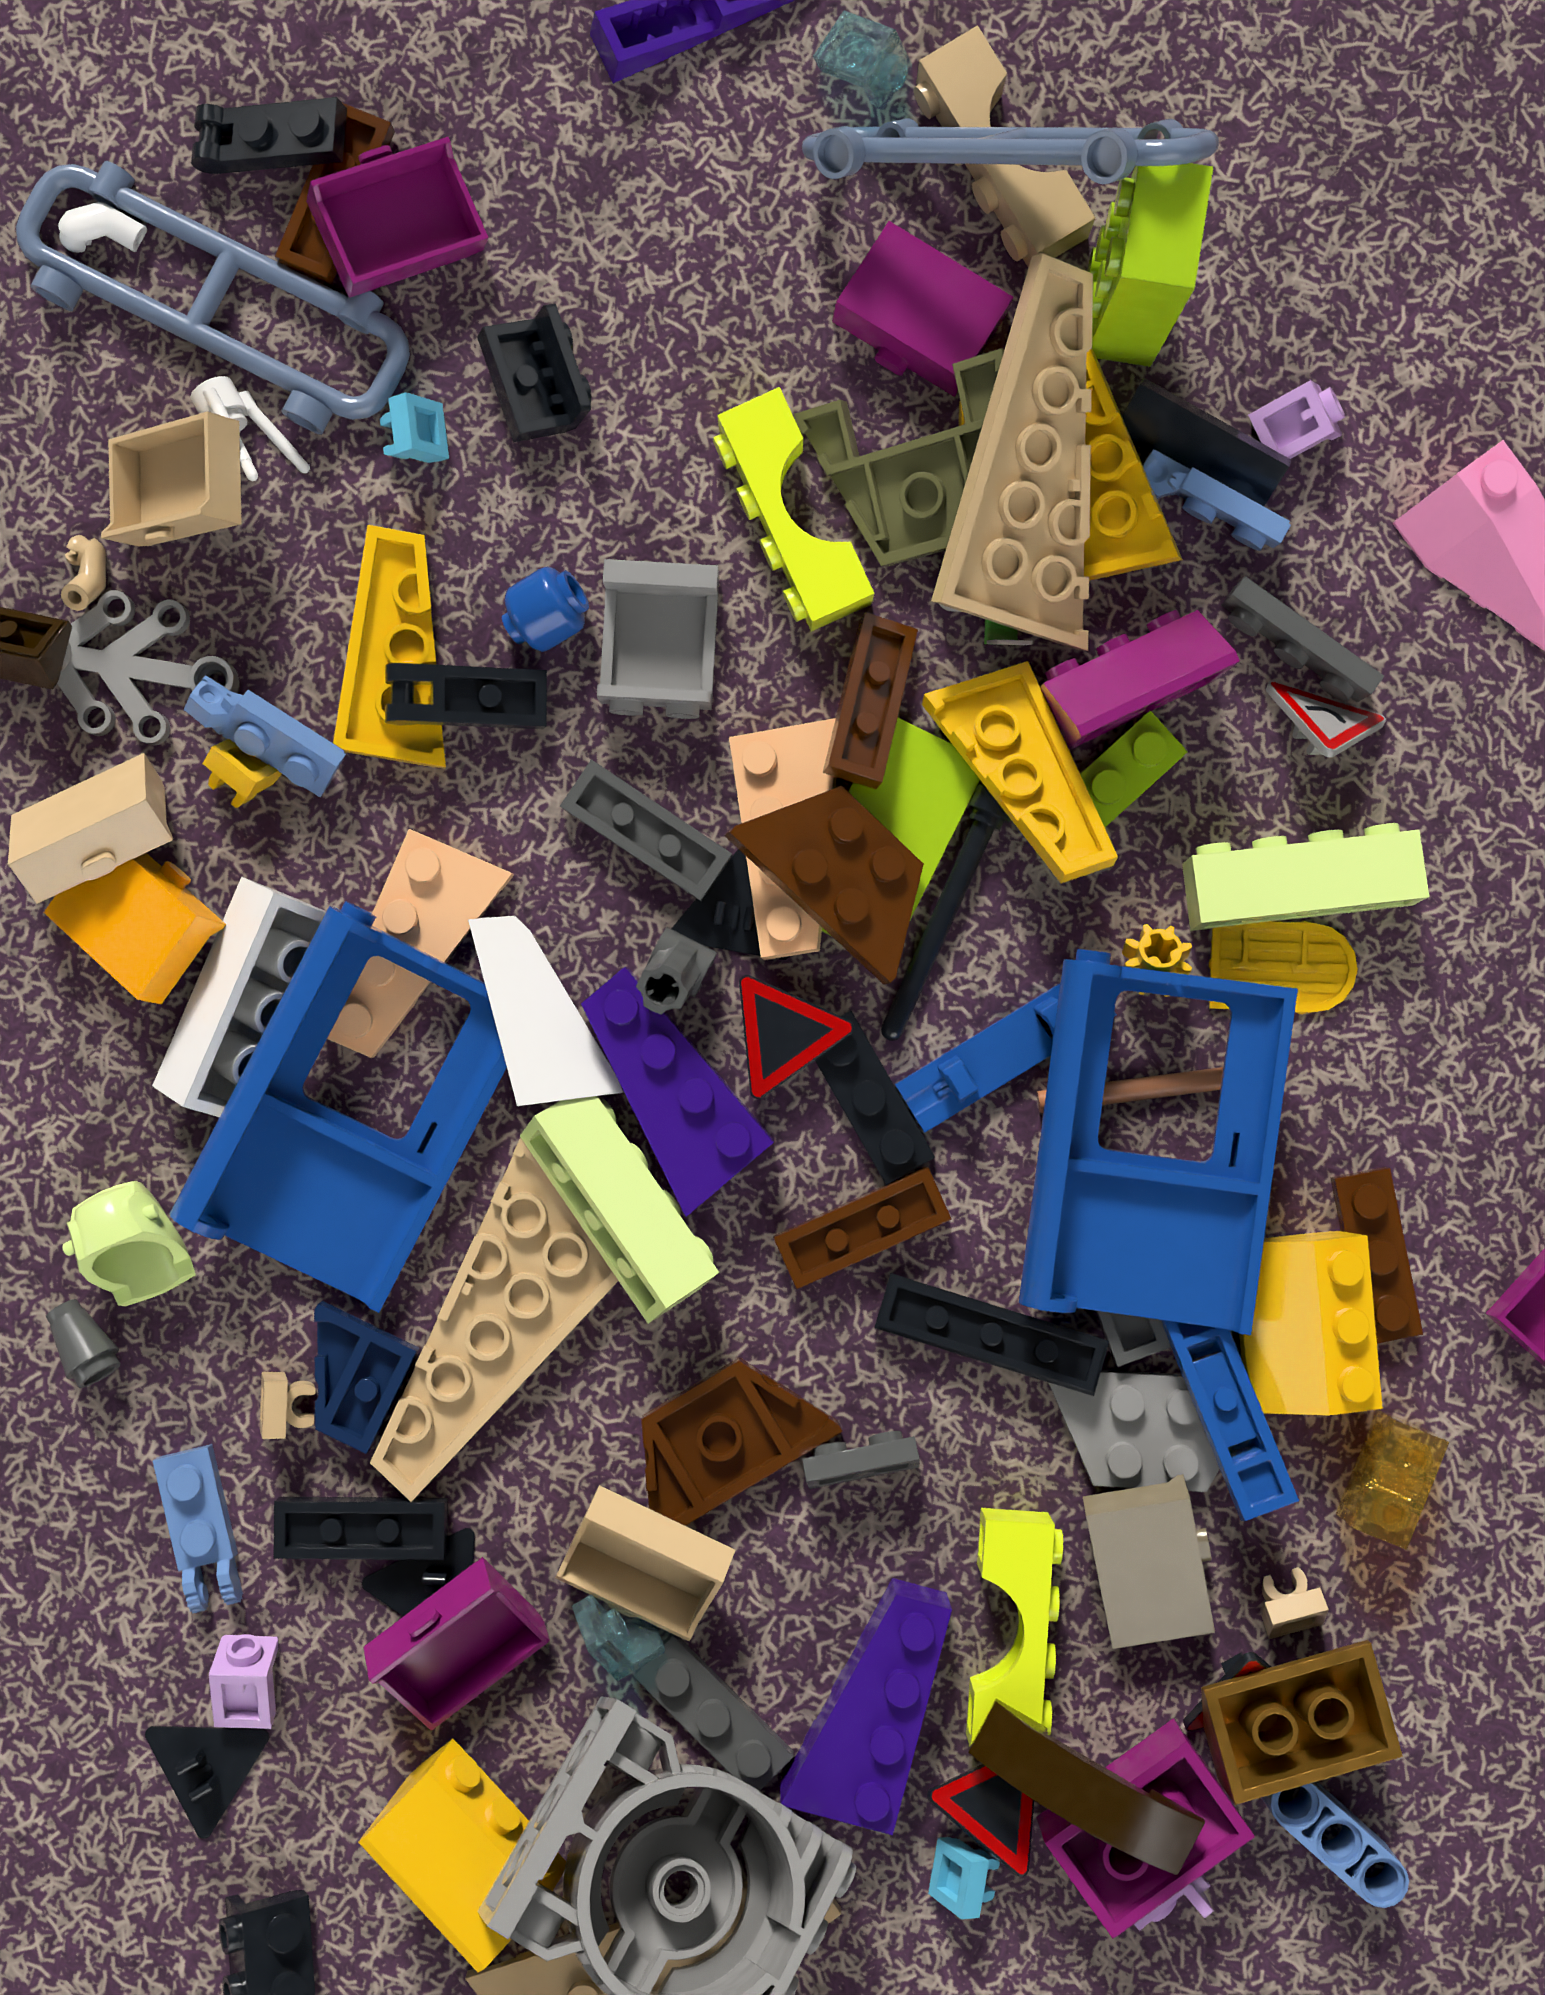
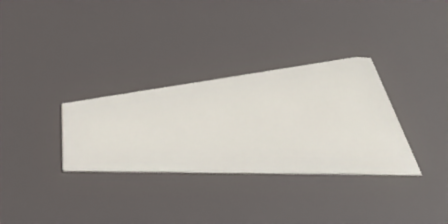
(538, 1026)

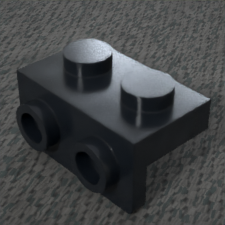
(536, 375)
(268, 1945)

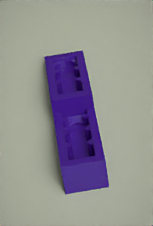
(650, 31)

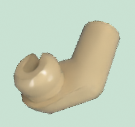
(92, 572)

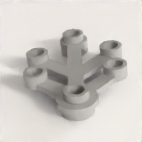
(120, 664)

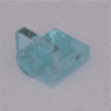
(865, 56)
(615, 1639)

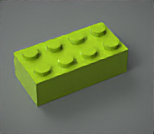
(1147, 260)

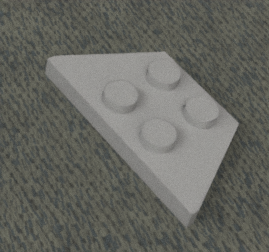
(1138, 1431)

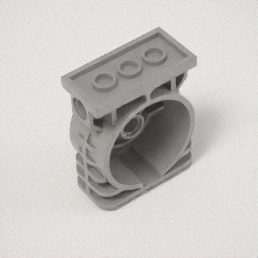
(788, 1862)

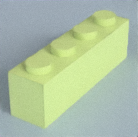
(1304, 878)
(619, 1203)

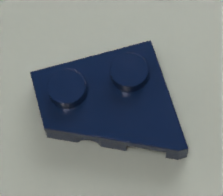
(356, 1376)

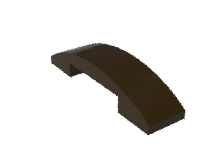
(1085, 1791)

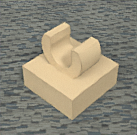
(277, 1405)
(1292, 1611)

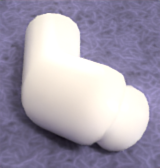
(97, 220)

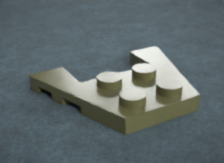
(911, 491)

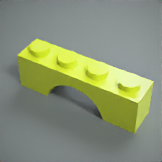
(822, 574)
(1018, 1556)

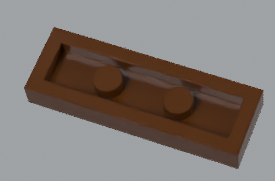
(302, 242)
(870, 701)
(1369, 1207)
(862, 1227)

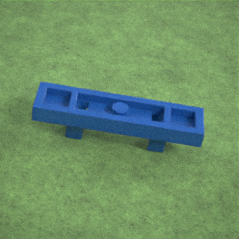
(981, 1062)
(1230, 1417)

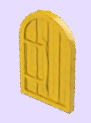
(1286, 955)

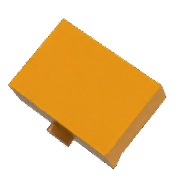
(137, 924)

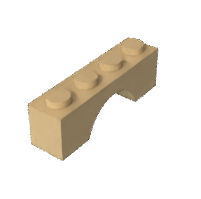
(1036, 208)

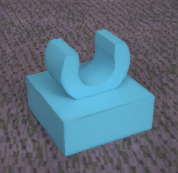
(416, 428)
(960, 1877)

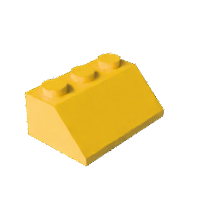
(1314, 1327)
(446, 1845)

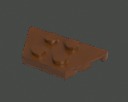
(840, 872)
(725, 1439)

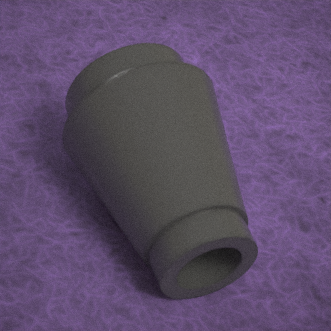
(81, 1344)

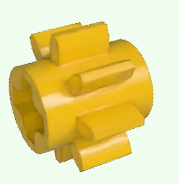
(1163, 947)

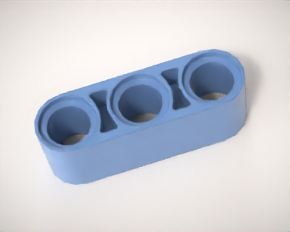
(1347, 1853)

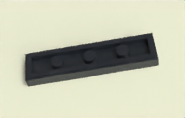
(992, 1334)

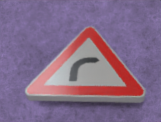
(1324, 721)

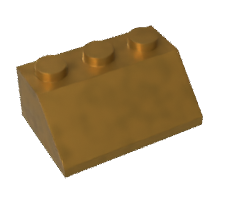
(1299, 1722)

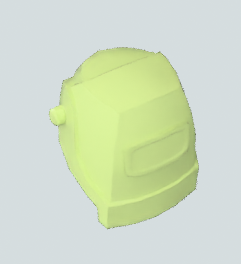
(127, 1244)

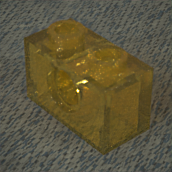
(1392, 1479)

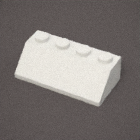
(236, 995)

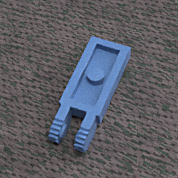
(198, 1523)

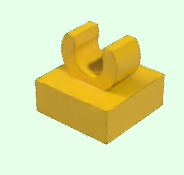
(238, 770)

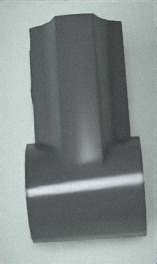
(674, 971)

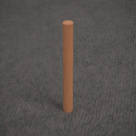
(1155, 1086)

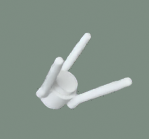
(222, 398)

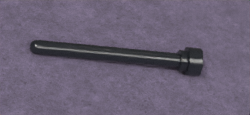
(986, 818)

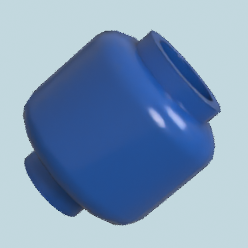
(545, 609)

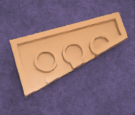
(772, 773)
(428, 907)

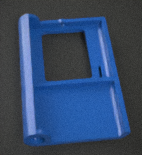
(317, 1181)
(1149, 1228)

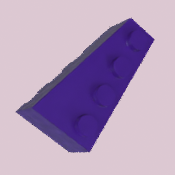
(681, 1102)
(869, 1727)

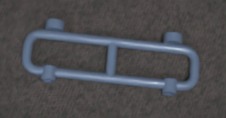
(1102, 152)
(63, 281)

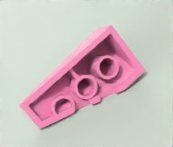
(1487, 538)

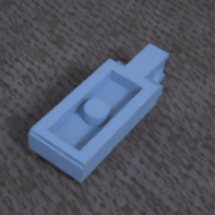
(1211, 499)
(267, 734)

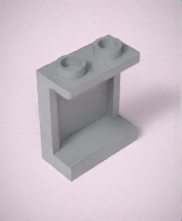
(658, 637)

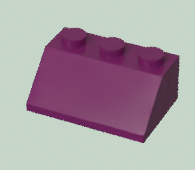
(1136, 675)
(1124, 1887)

